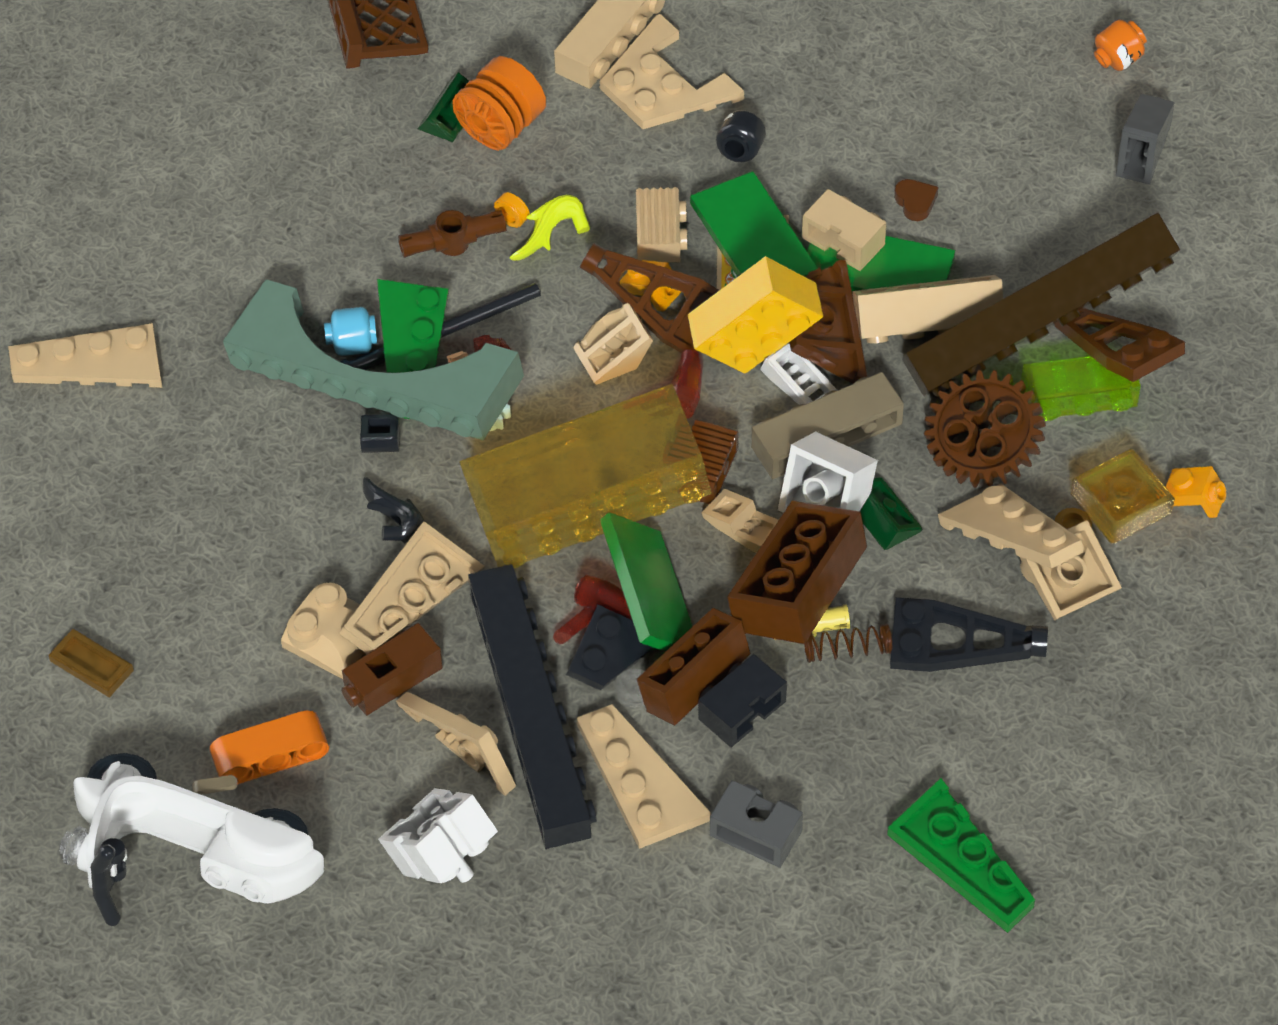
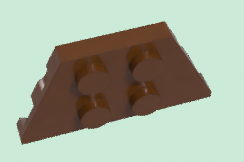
(835, 338)

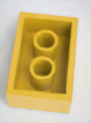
(755, 315)

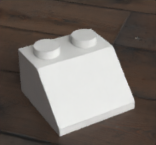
(827, 474)

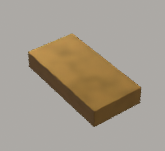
(91, 663)

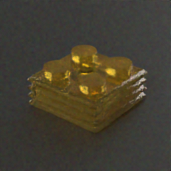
(1122, 496)

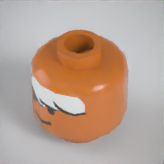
(1119, 45)

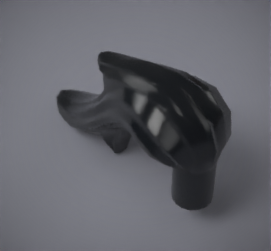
(402, 512)

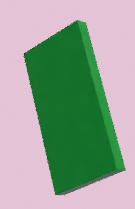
(749, 225)
(895, 264)
(647, 581)

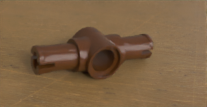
(452, 233)

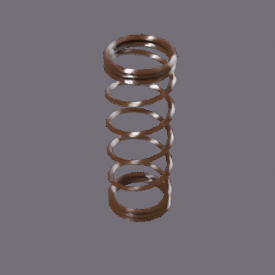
(885, 638)

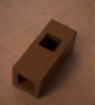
(391, 670)

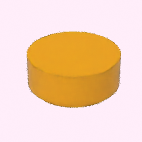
(512, 208)

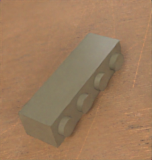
(843, 415)

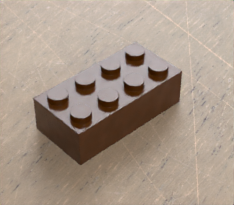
(798, 571)

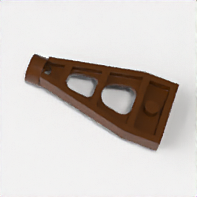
(673, 332)
(1133, 361)

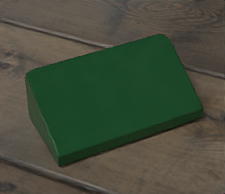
(441, 118)
(887, 516)

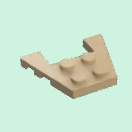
(652, 89)

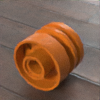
(499, 103)

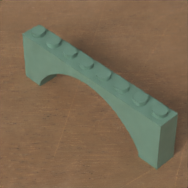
(454, 396)

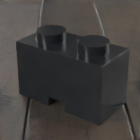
(744, 694)

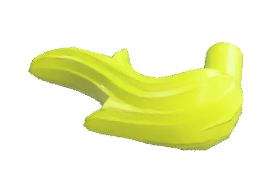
(547, 218)

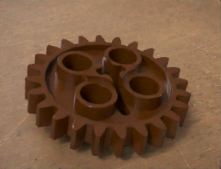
(1014, 438)

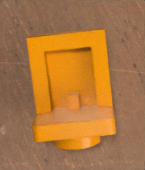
(638, 283)
(1197, 487)

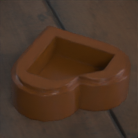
(915, 198)

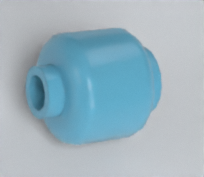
(351, 331)

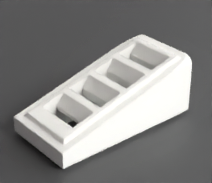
(773, 370)

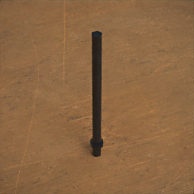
(459, 322)

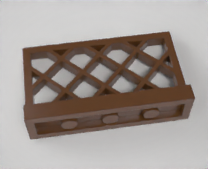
(353, 39)

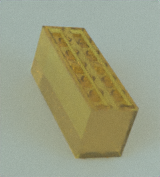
(563, 480)

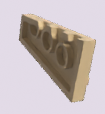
(104, 356)

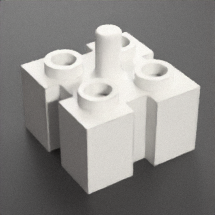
(439, 837)

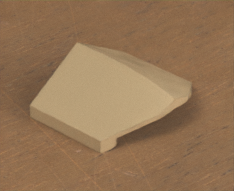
(614, 345)

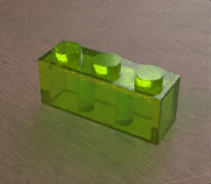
(1078, 387)

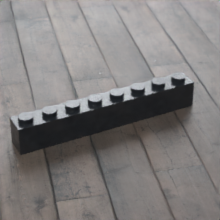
(530, 706)

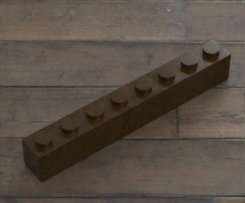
(1042, 304)

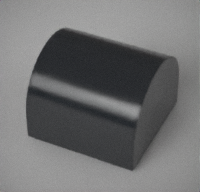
(379, 433)

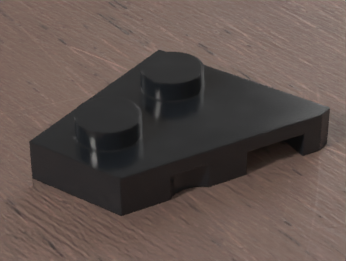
(606, 649)

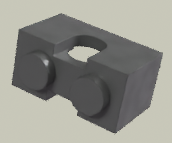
(766, 839)

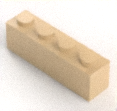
(602, 38)
(922, 306)

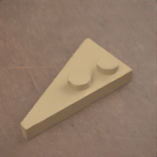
(467, 740)

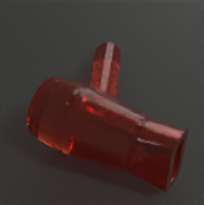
(688, 381)
(589, 593)

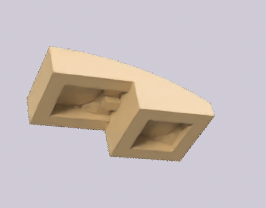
(739, 519)

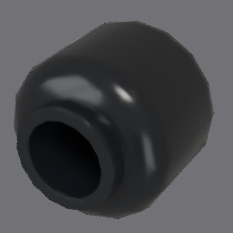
(740, 136)

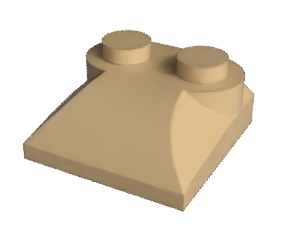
(1076, 580)
(316, 628)

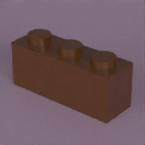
(692, 664)

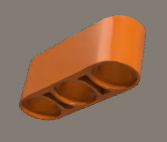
(270, 747)

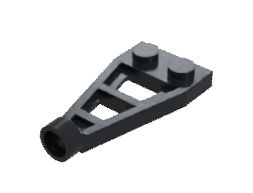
(913, 634)

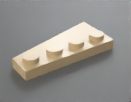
(1013, 524)
(414, 583)
(642, 784)

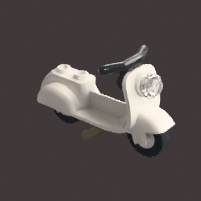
(250, 854)

